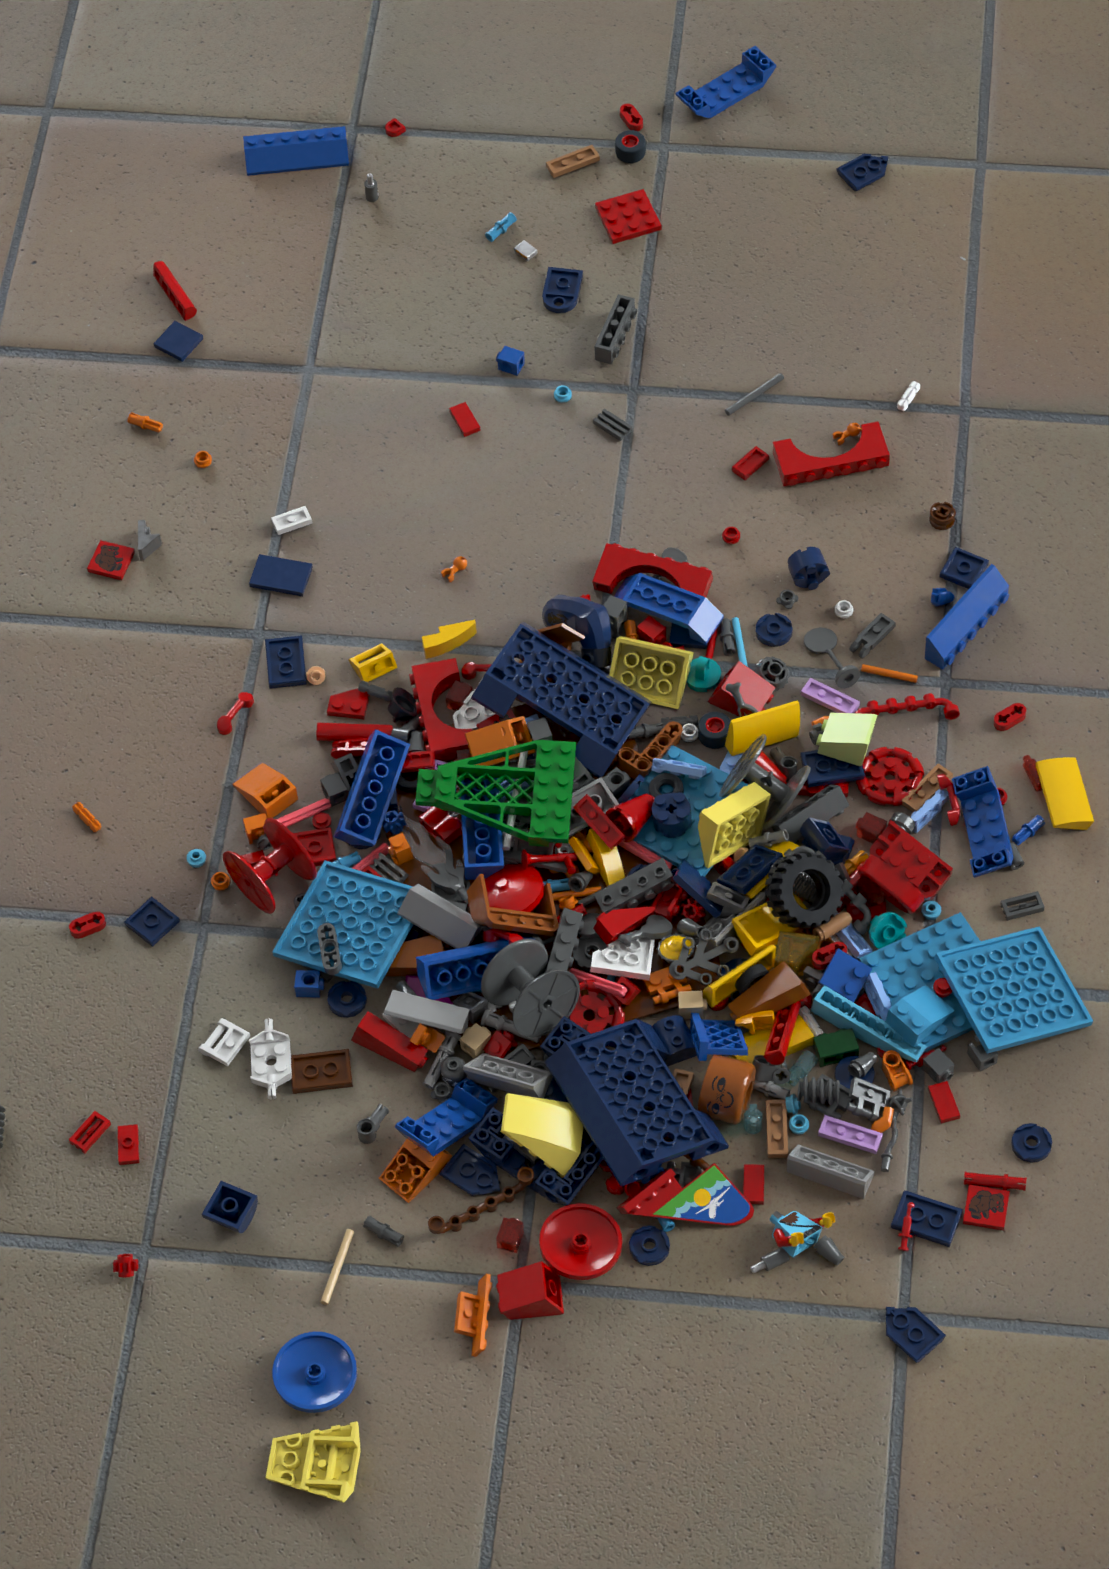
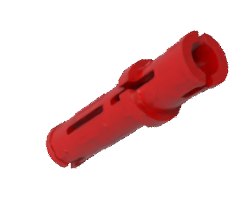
(995, 1181)

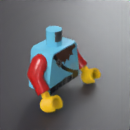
(798, 1232)

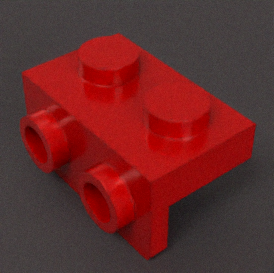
(669, 902)

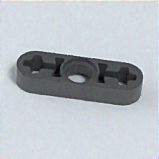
(335, 954)

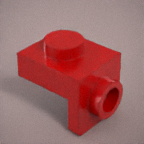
(500, 1043)

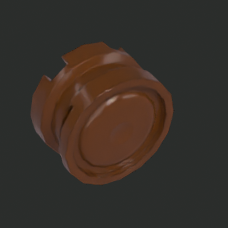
(942, 516)

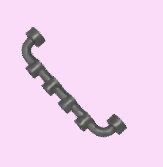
(858, 900)

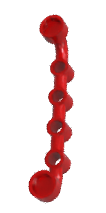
(950, 710)

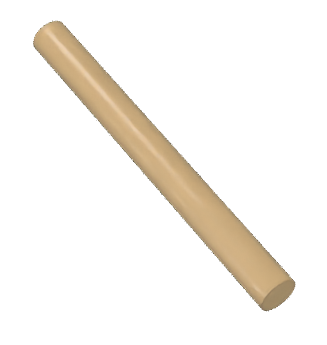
(337, 1267)

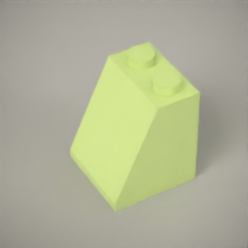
(846, 736)

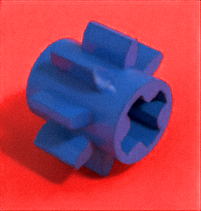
(394, 822)

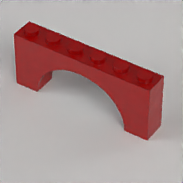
(799, 467)
(622, 562)
(430, 682)

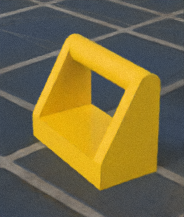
(374, 666)

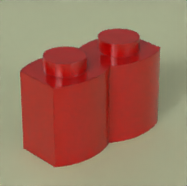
(441, 824)

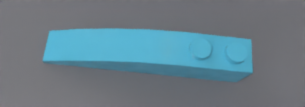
(865, 1025)

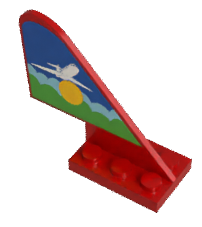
(705, 1199)

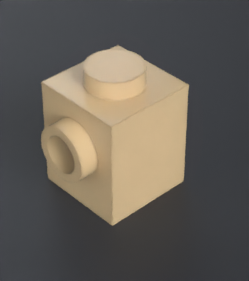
(690, 1003)
(474, 1040)

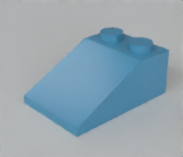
(918, 1015)

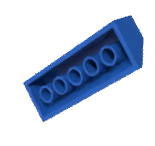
(296, 151)
(966, 618)
(372, 789)
(481, 842)
(457, 969)

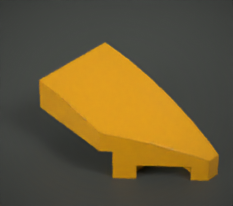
(757, 1021)

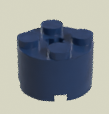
(808, 568)
(671, 814)

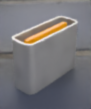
(525, 250)

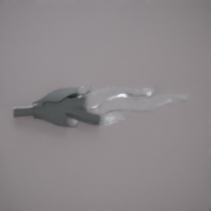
(442, 861)

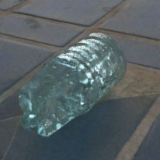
(802, 1067)
(753, 1119)

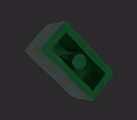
(835, 1046)

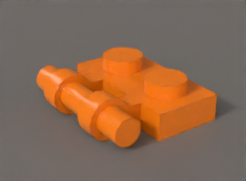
(661, 981)

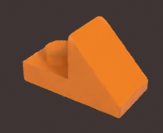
(428, 1036)

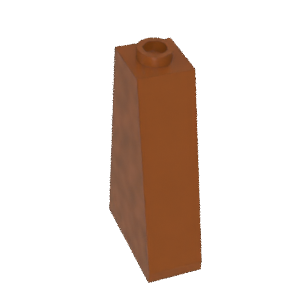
(405, 960)
(772, 992)

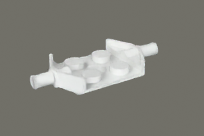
(267, 1046)

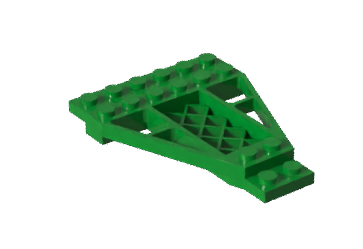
(551, 790)

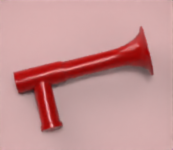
(567, 858)

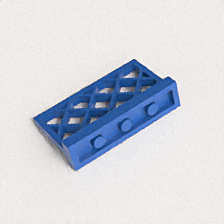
(716, 1037)

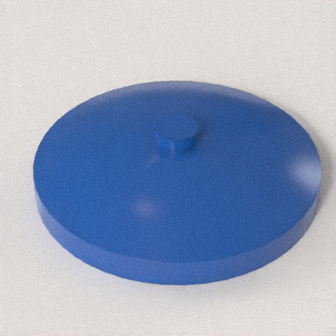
(314, 1372)

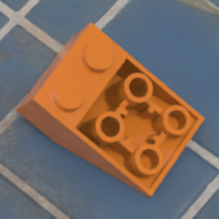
(497, 737)
(267, 790)
(413, 1170)

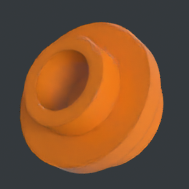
(205, 456)
(220, 876)
(567, 902)

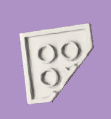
(470, 714)
(624, 960)

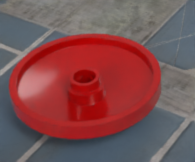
(515, 888)
(580, 1241)

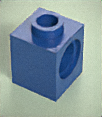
(510, 360)
(308, 976)

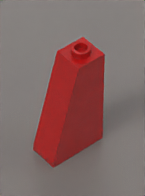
(389, 1042)

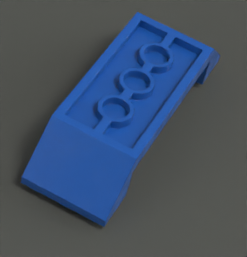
(730, 86)
(672, 605)
(984, 821)
(450, 1119)

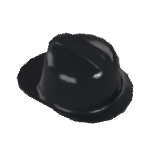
(402, 705)

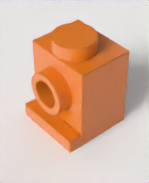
(254, 826)
(399, 849)

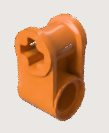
(897, 1073)

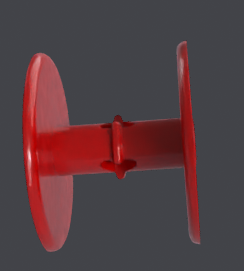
(286, 851)

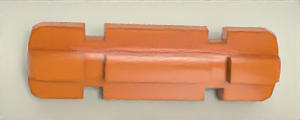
(86, 817)

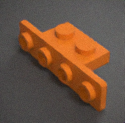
(472, 1314)

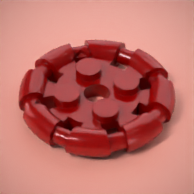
(890, 766)
(598, 1007)

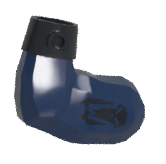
(586, 618)

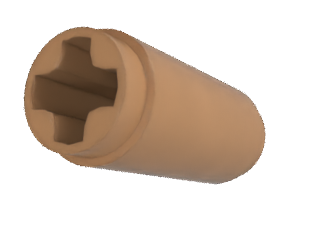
(835, 925)

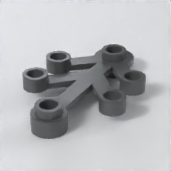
(701, 959)

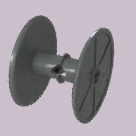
(781, 793)
(540, 997)

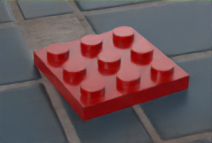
(628, 216)

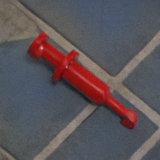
(909, 1064)
(906, 1228)

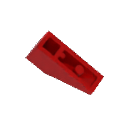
(620, 922)

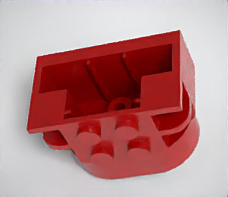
(904, 869)

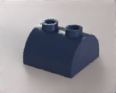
(823, 837)
(676, 1038)
(231, 1207)

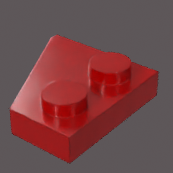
(348, 704)

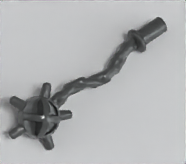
(899, 1104)

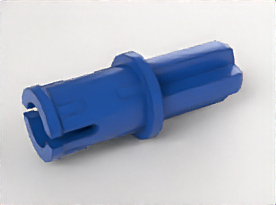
(1028, 830)

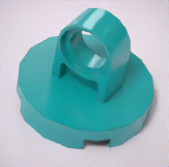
(703, 674)
(886, 929)

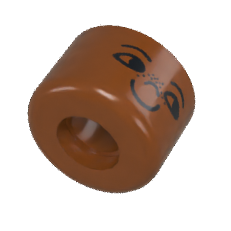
(727, 1089)

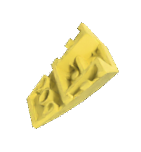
(545, 1128)
(317, 1461)

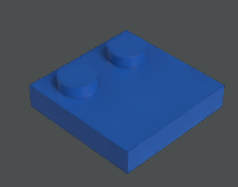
(845, 975)

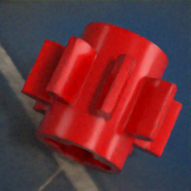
(693, 910)
(125, 1265)

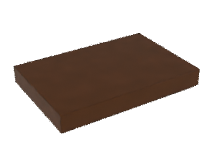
(321, 1071)

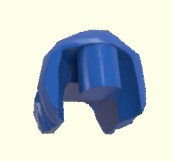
(941, 596)

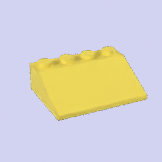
(652, 670)
(732, 822)

